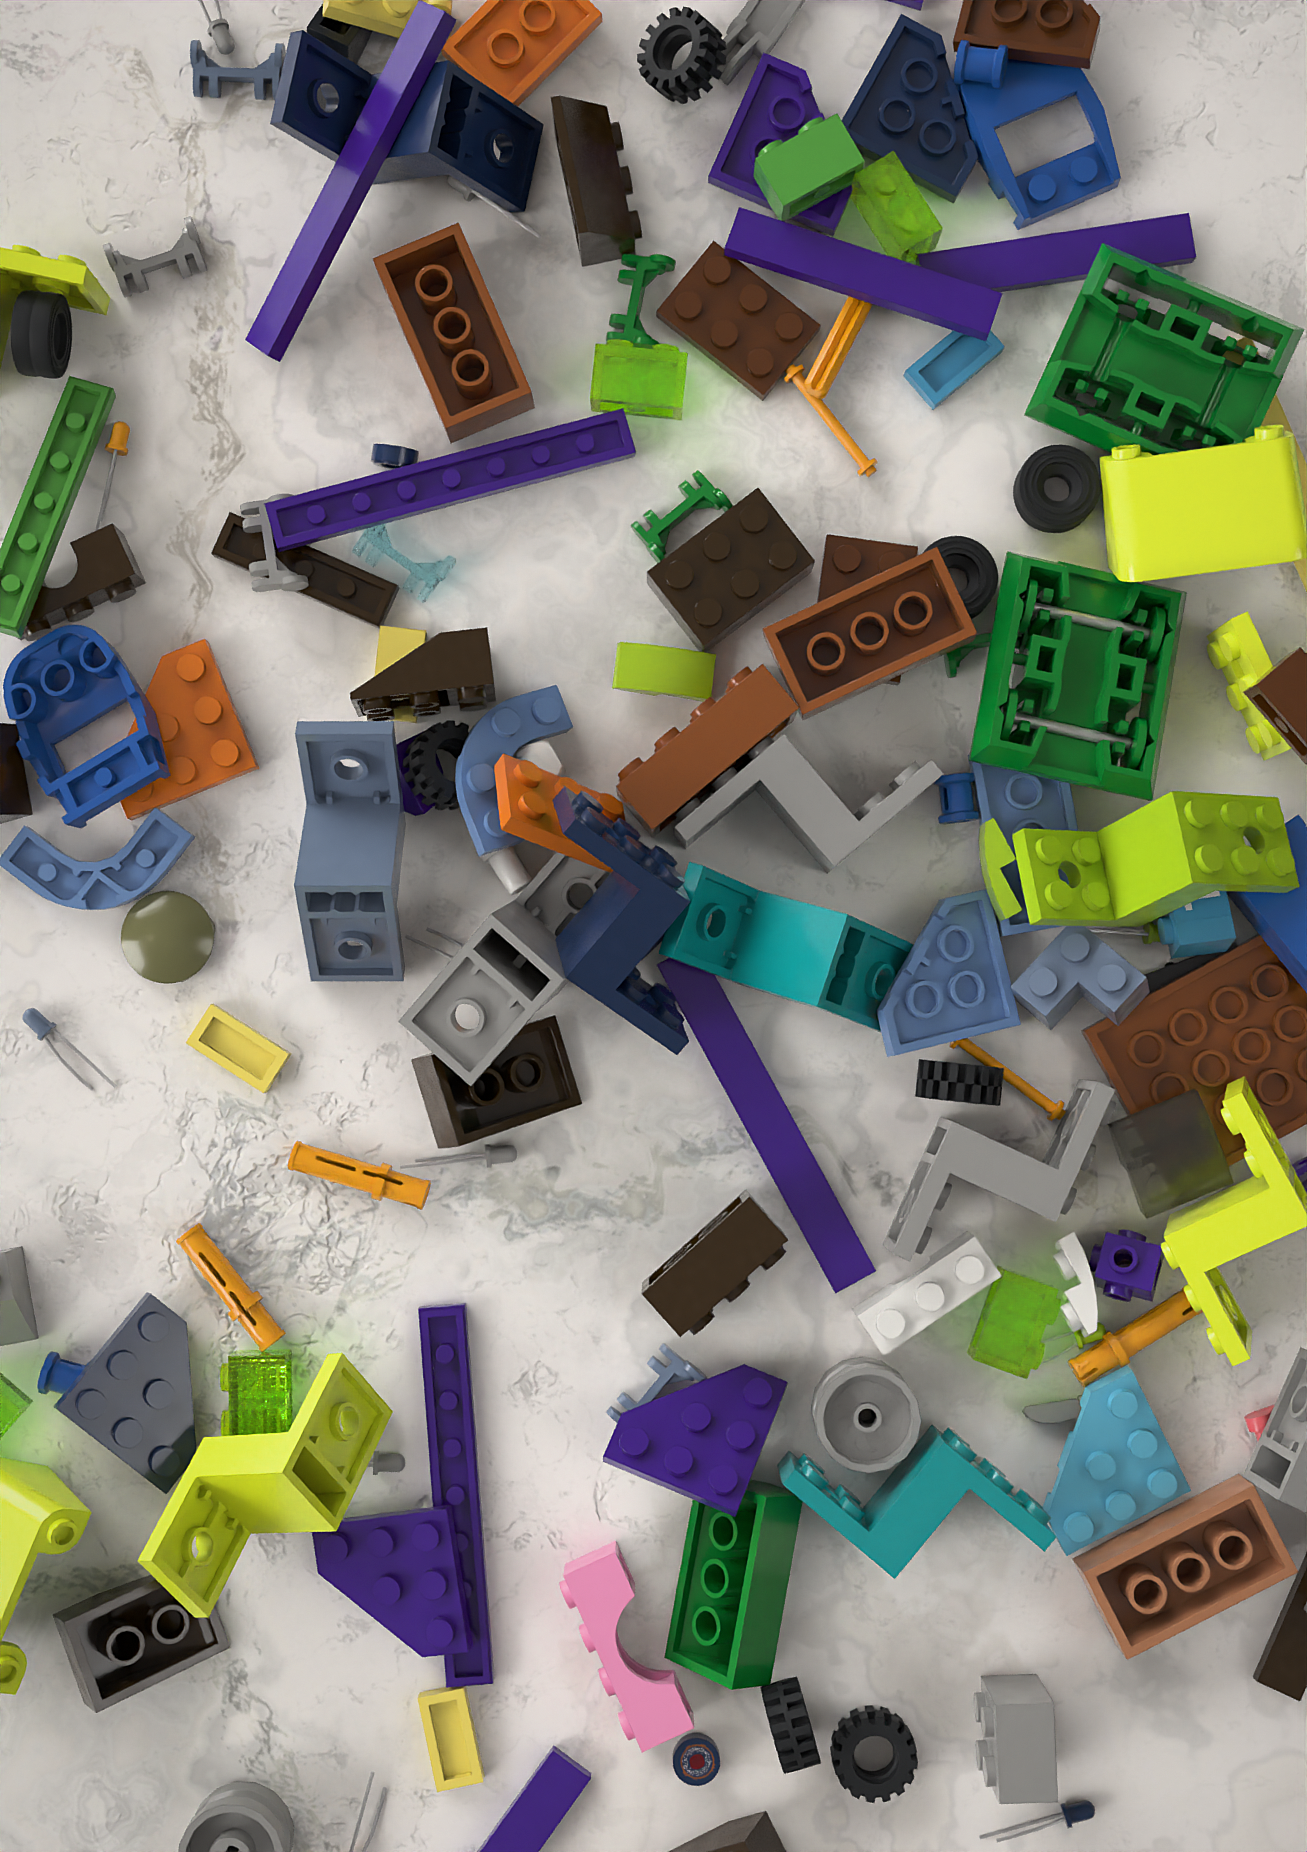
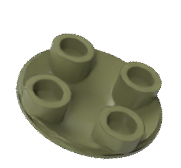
(167, 937)

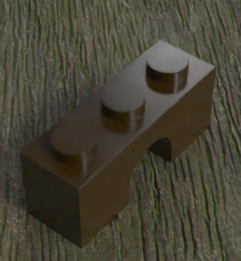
(103, 573)

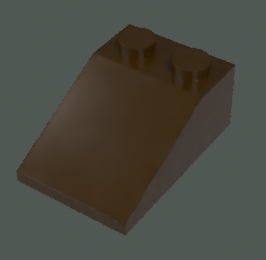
(519, 1086)
(133, 1640)

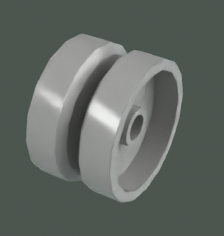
(871, 1443)
(240, 1820)

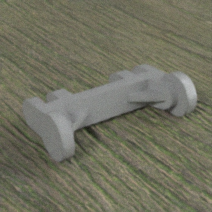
(185, 248)
(279, 575)

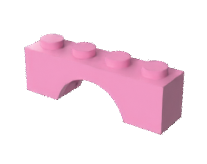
(650, 1698)

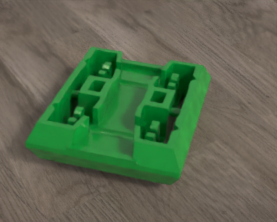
(1160, 370)

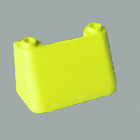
(1203, 508)
(35, 1517)

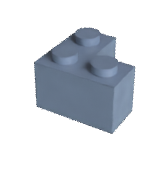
(1079, 967)

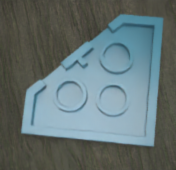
(1111, 1465)

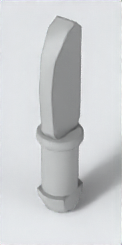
(1054, 1411)

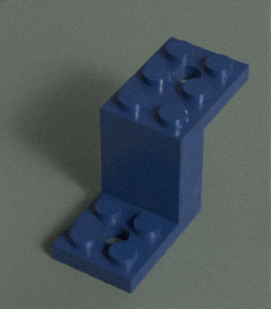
(444, 133)
(622, 919)

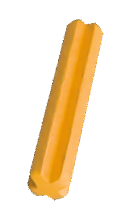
(836, 347)

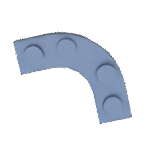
(500, 731)
(101, 883)

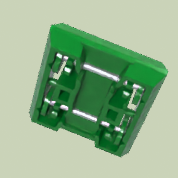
(1077, 676)

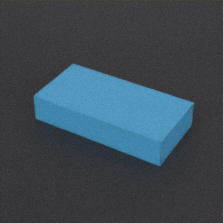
(951, 365)

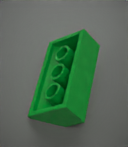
(734, 1587)

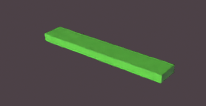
(49, 498)

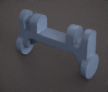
(207, 70)
(676, 1371)

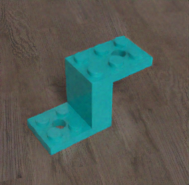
(784, 946)
(914, 1499)

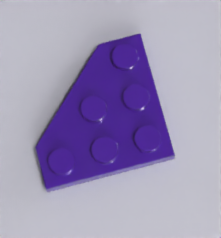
(772, 109)
(701, 1436)
(402, 1574)

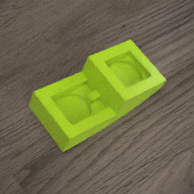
(663, 671)
(994, 854)

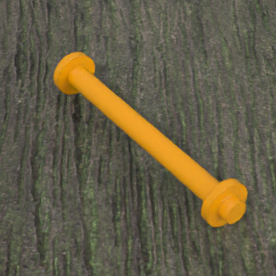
(866, 466)
(1054, 1109)

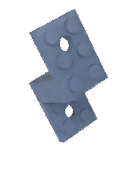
(350, 850)

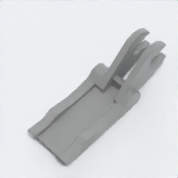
(757, 30)

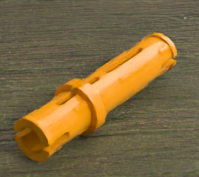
(359, 1175)
(231, 1288)
(1124, 1343)

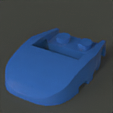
(1057, 183)
(63, 687)

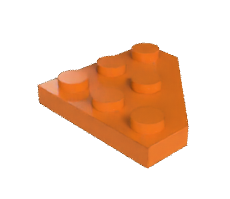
(197, 730)

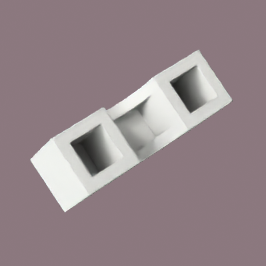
(933, 1291)

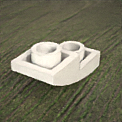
(1081, 1300)

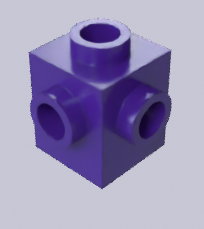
(1135, 1280)

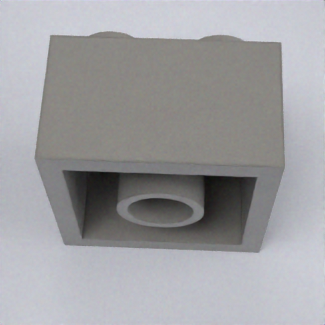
(1017, 1739)

